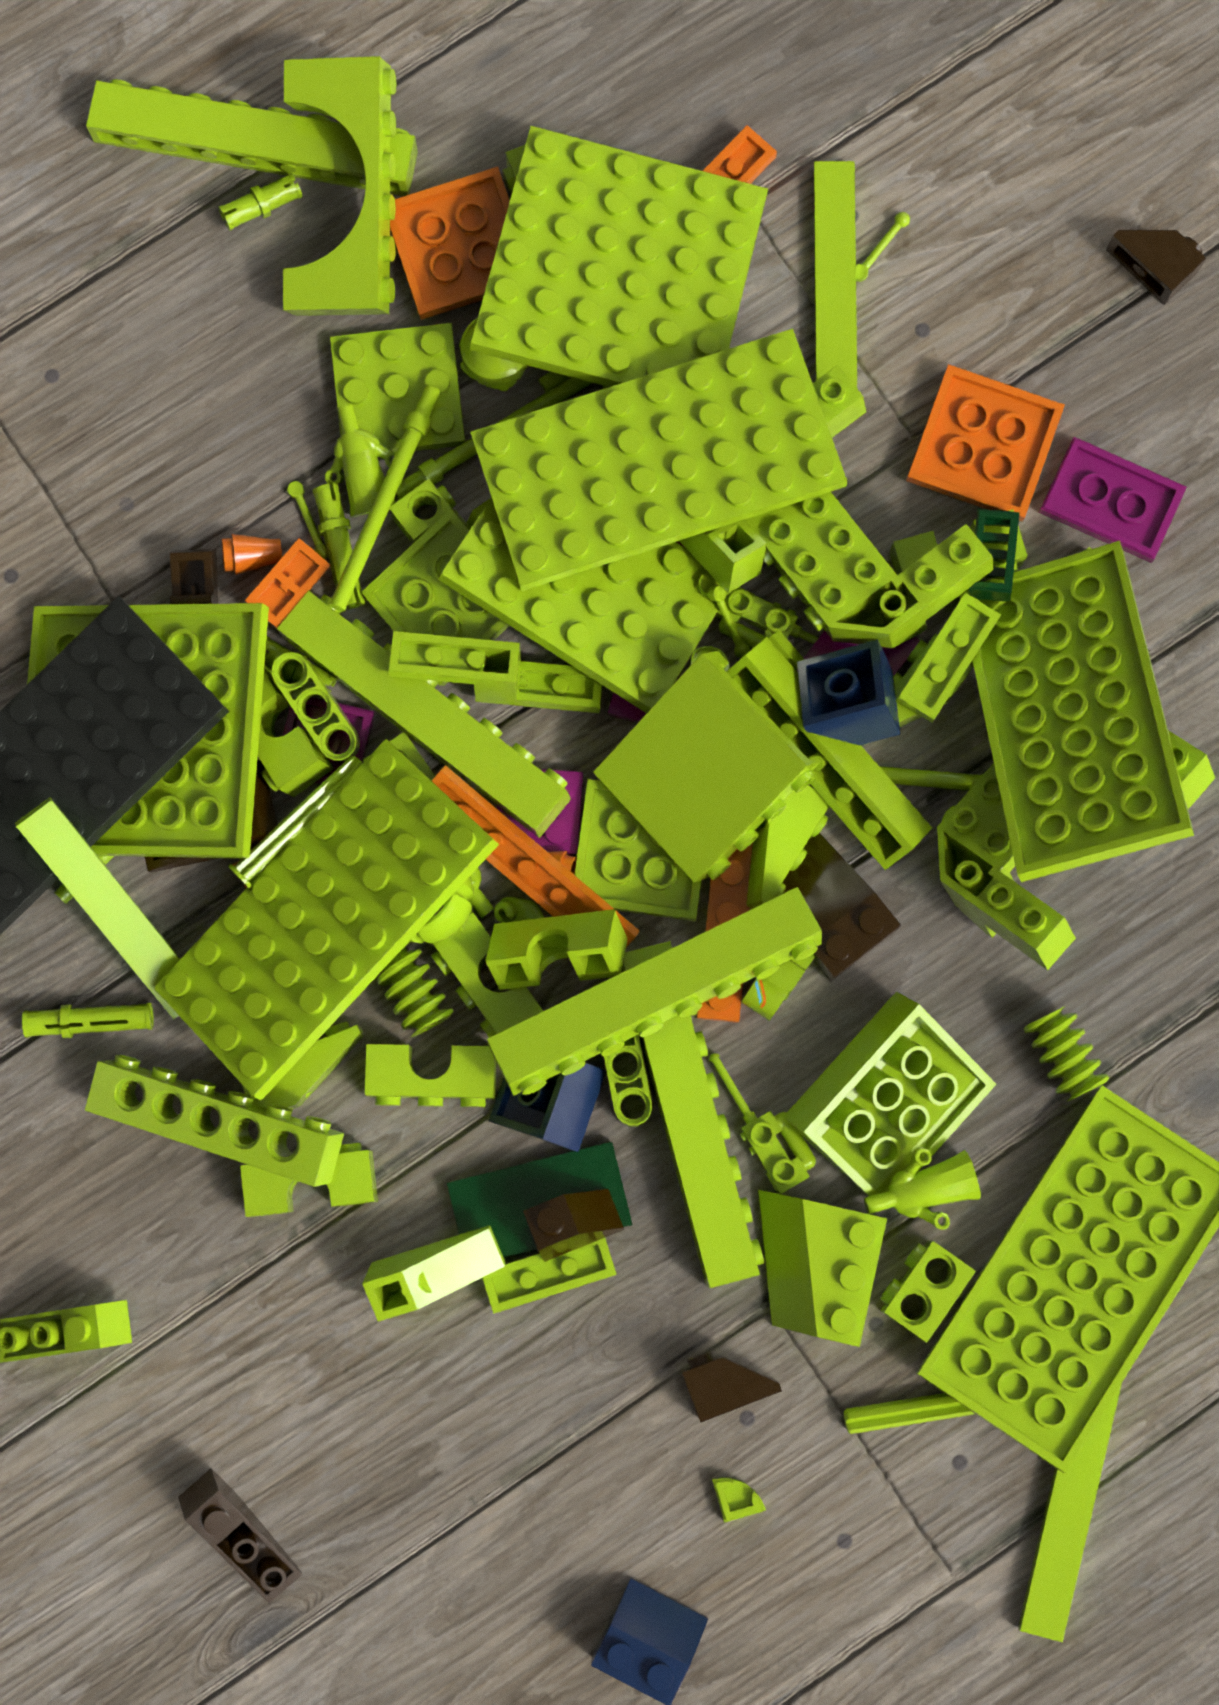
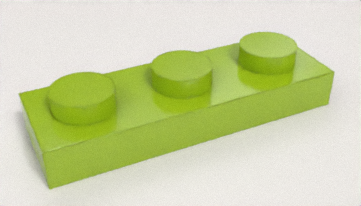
(948, 657)
(535, 1279)

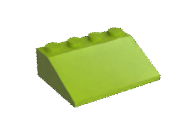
(888, 1094)

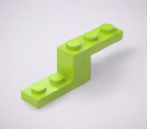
(494, 671)

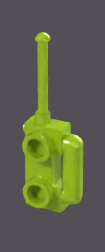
(763, 615)
(762, 1137)

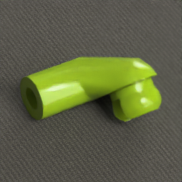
(516, 909)

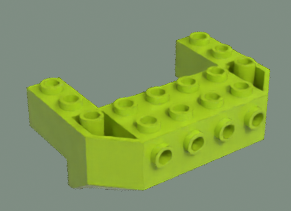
(842, 573)
(979, 860)

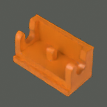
(289, 581)

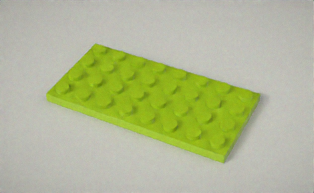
(658, 459)
(1077, 718)
(324, 918)
(1079, 1280)

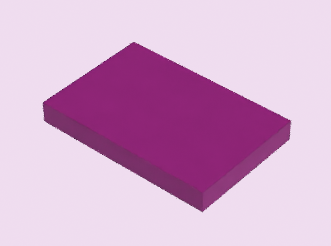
(1112, 499)

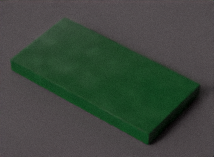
(504, 1194)

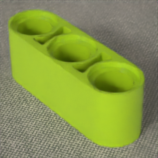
(298, 695)
(633, 1085)

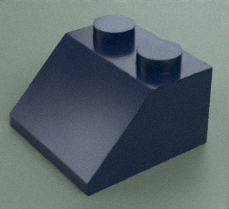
(849, 694)
(556, 1111)
(649, 1642)

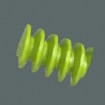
(413, 992)
(1066, 1053)

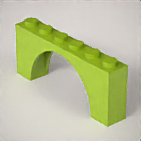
(357, 272)

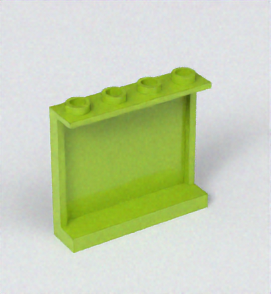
(705, 769)

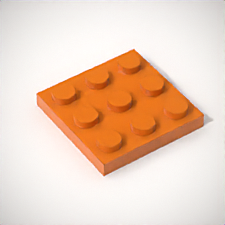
(450, 240)
(985, 442)

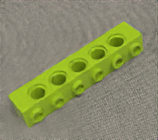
(114, 1098)

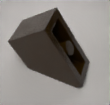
(1158, 259)
(572, 1222)
(724, 1385)

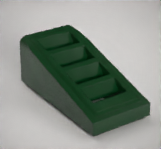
(999, 518)

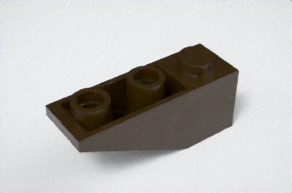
(237, 1535)

